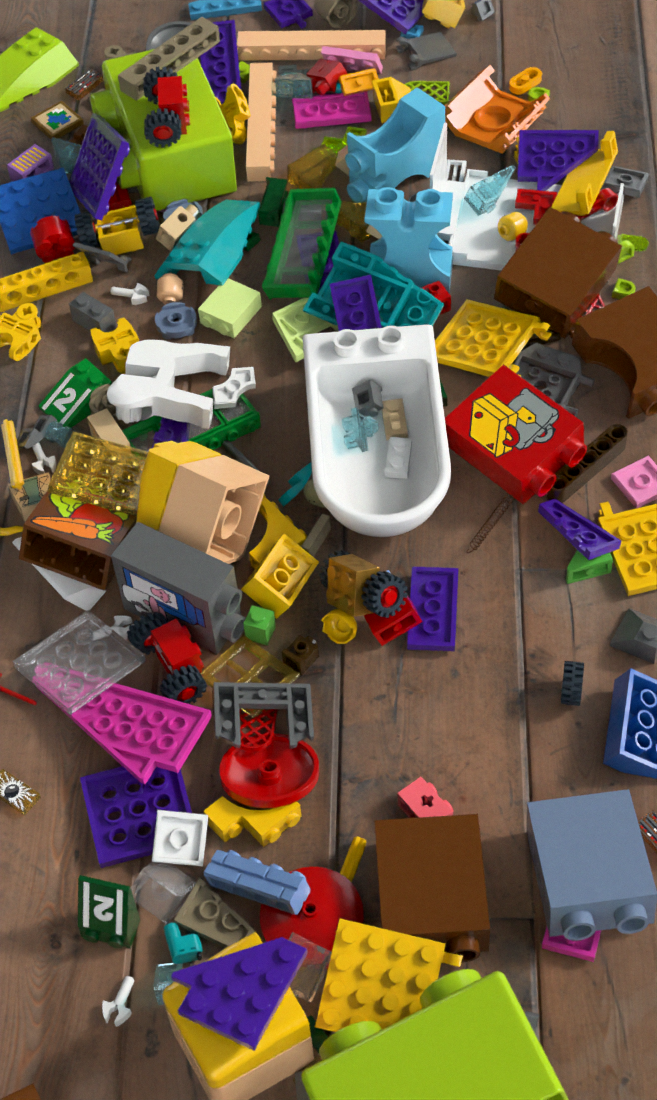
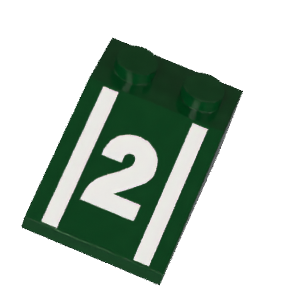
(106, 912)

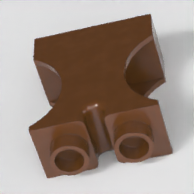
(625, 341)

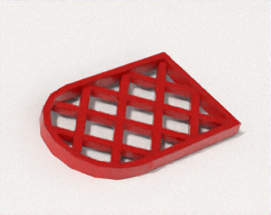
(255, 747)

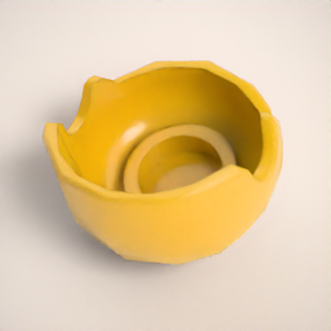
(339, 626)

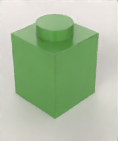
(259, 625)

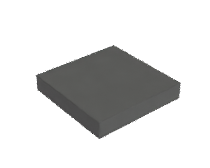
(633, 181)

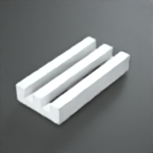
(456, 163)

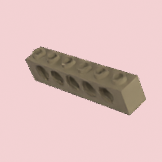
(172, 54)

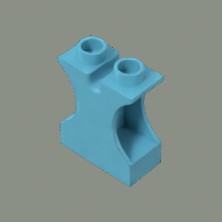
(398, 148)
(411, 233)

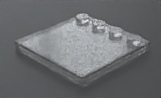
(79, 661)

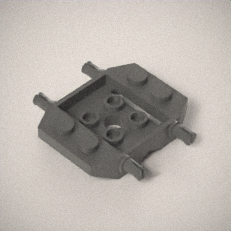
(555, 386)

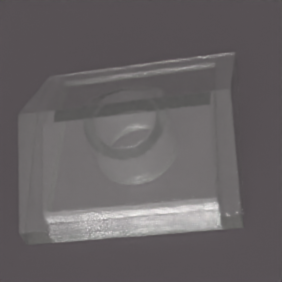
(162, 889)
(311, 970)

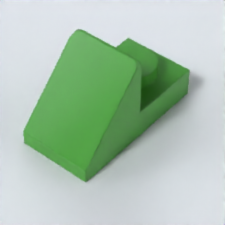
(581, 568)

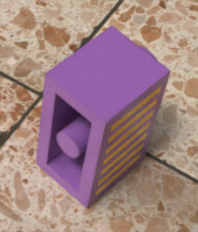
(30, 163)

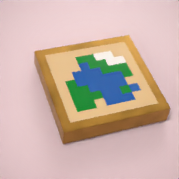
(57, 120)

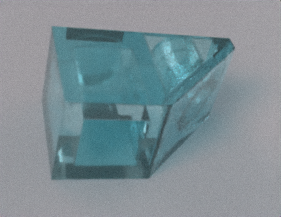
(293, 86)

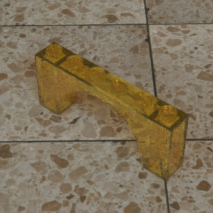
(311, 173)

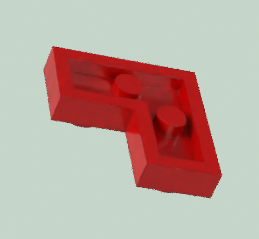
(535, 200)

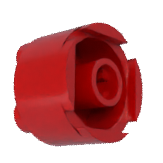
(52, 238)

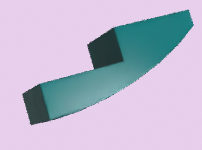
(297, 482)

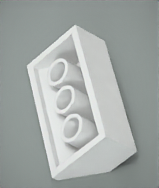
(70, 589)

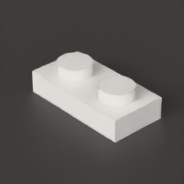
(398, 457)

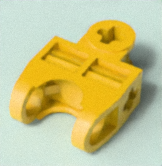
(235, 113)
(20, 330)
(114, 345)

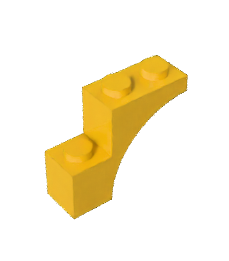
(264, 825)

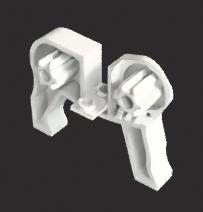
(151, 378)

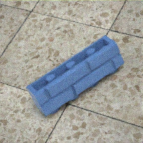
(257, 881)

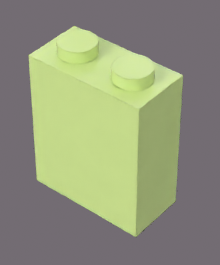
(230, 308)

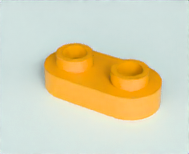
(525, 80)

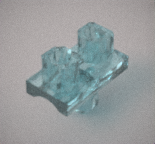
(362, 429)

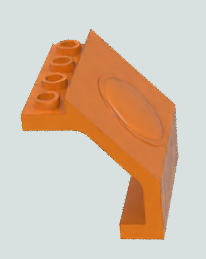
(490, 115)

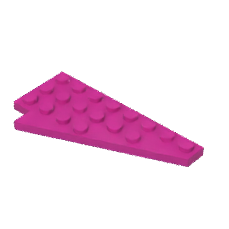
(141, 728)

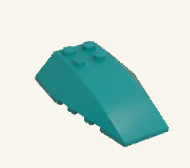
(213, 242)
(397, 297)

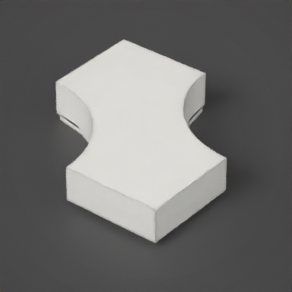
(227, 393)

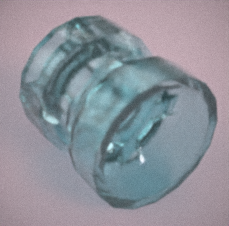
(58, 433)

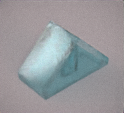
(163, 978)

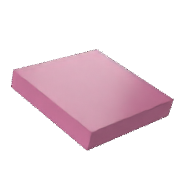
(638, 481)

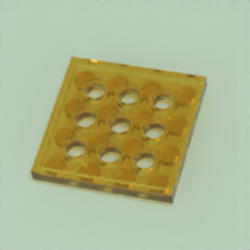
(91, 476)

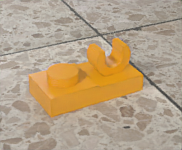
(357, 82)

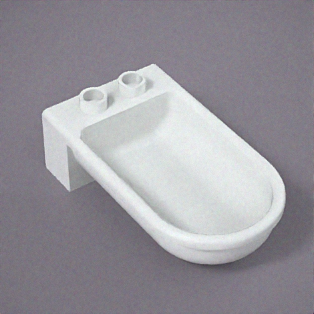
(354, 481)

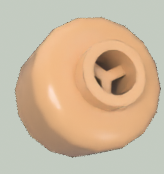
(169, 288)

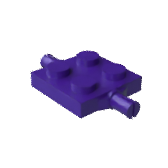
(288, 12)

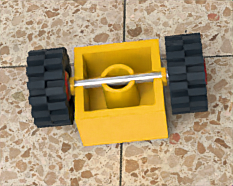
(120, 228)

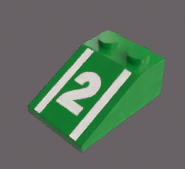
(71, 395)

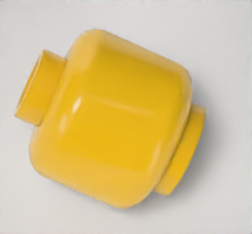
(512, 225)

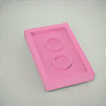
(353, 60)

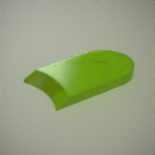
(639, 242)

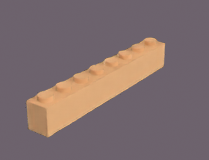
(306, 44)
(261, 122)

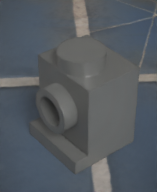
(368, 398)

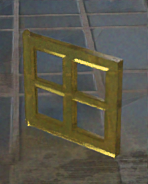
(250, 675)

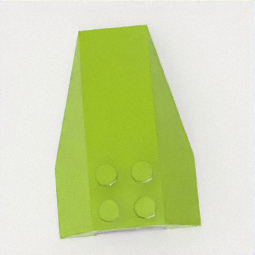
(32, 64)

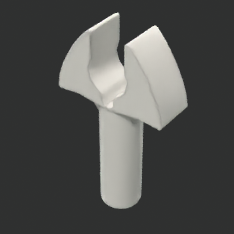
(137, 295)
(42, 460)
(118, 627)
(118, 1003)

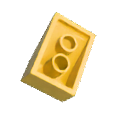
(444, 10)
(280, 576)

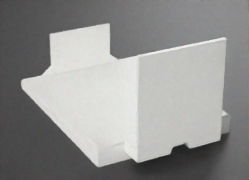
(477, 237)

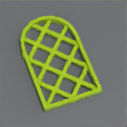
(431, 84)

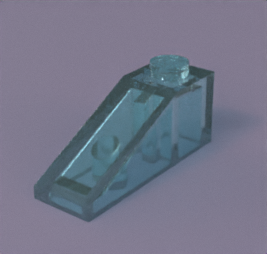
(486, 193)

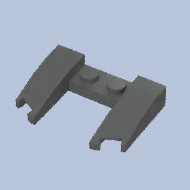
(231, 697)

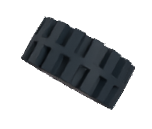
(572, 683)

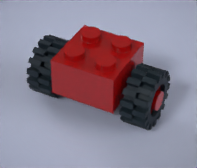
(171, 117)
(175, 653)

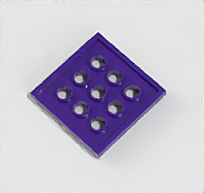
(129, 823)

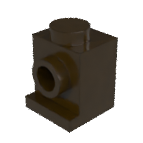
(301, 654)

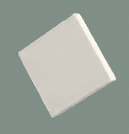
(180, 838)

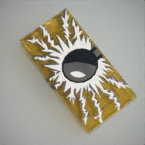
(17, 793)

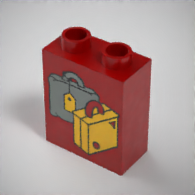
(515, 435)

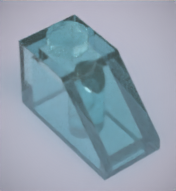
(65, 153)

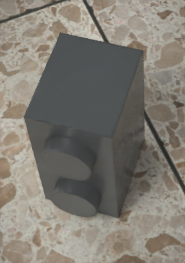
(92, 313)

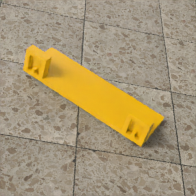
(586, 180)

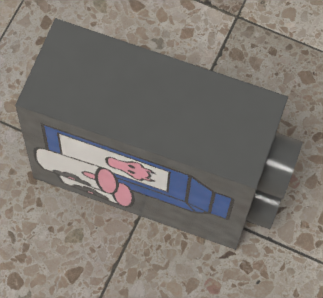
(180, 583)

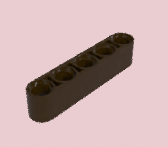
(598, 455)

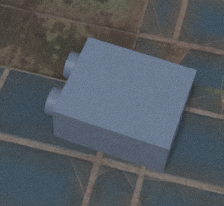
(591, 864)

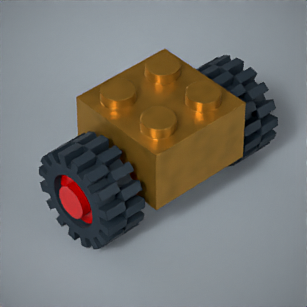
(361, 586)

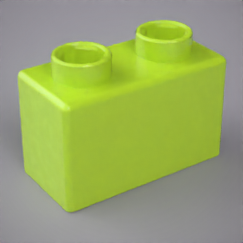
(194, 167)
(460, 1046)

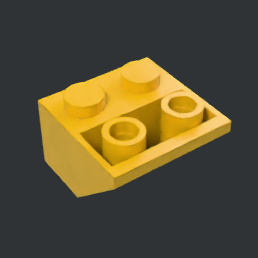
(387, 95)

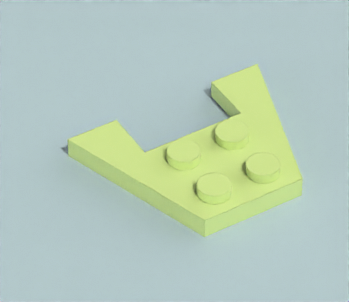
(295, 323)

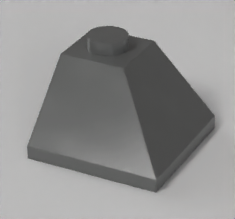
(637, 636)

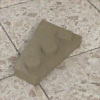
(211, 918)

